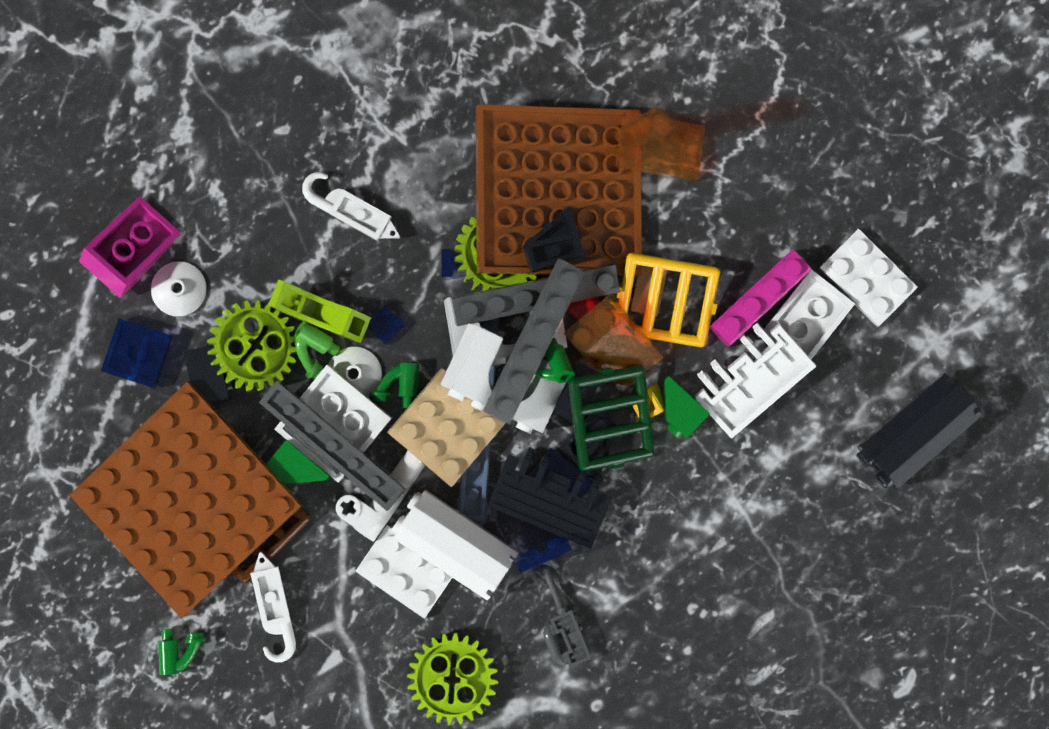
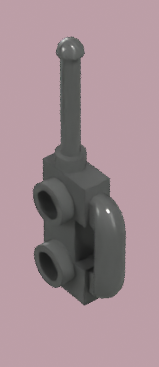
(566, 624)

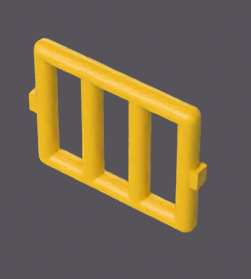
(687, 269)

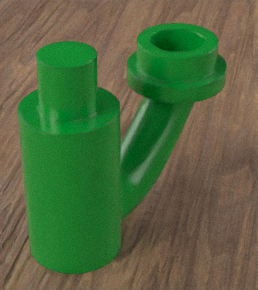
(560, 366)
(408, 384)
(168, 652)

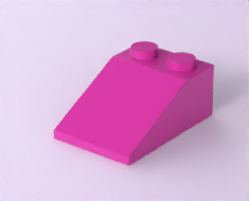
(129, 246)

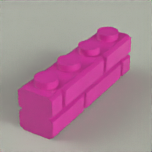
(760, 298)

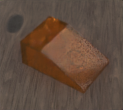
(612, 340)

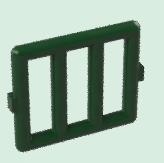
(579, 410)

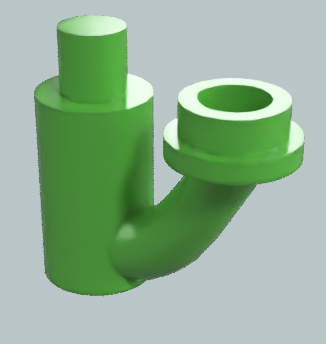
(310, 336)

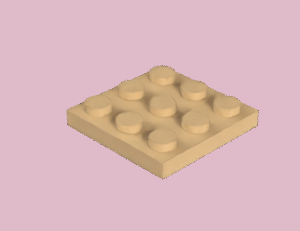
(444, 430)

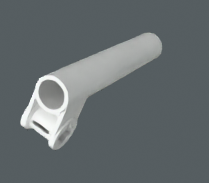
(372, 518)

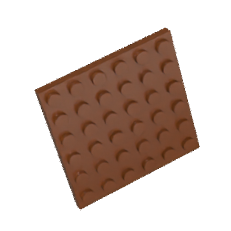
(536, 166)
(185, 499)

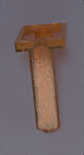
(660, 145)

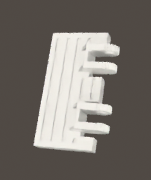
(755, 382)

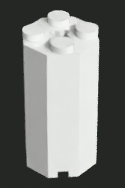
(454, 543)

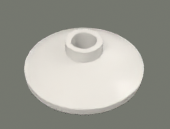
(192, 292)
(365, 362)

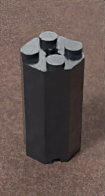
(918, 432)

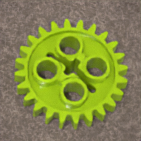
(469, 260)
(233, 330)
(427, 676)

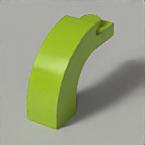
(319, 311)

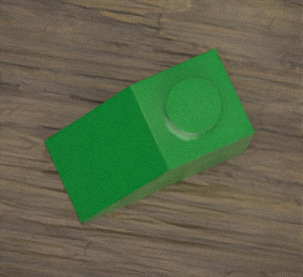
(681, 410)
(295, 467)

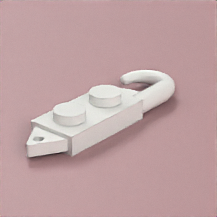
(351, 210)
(273, 606)

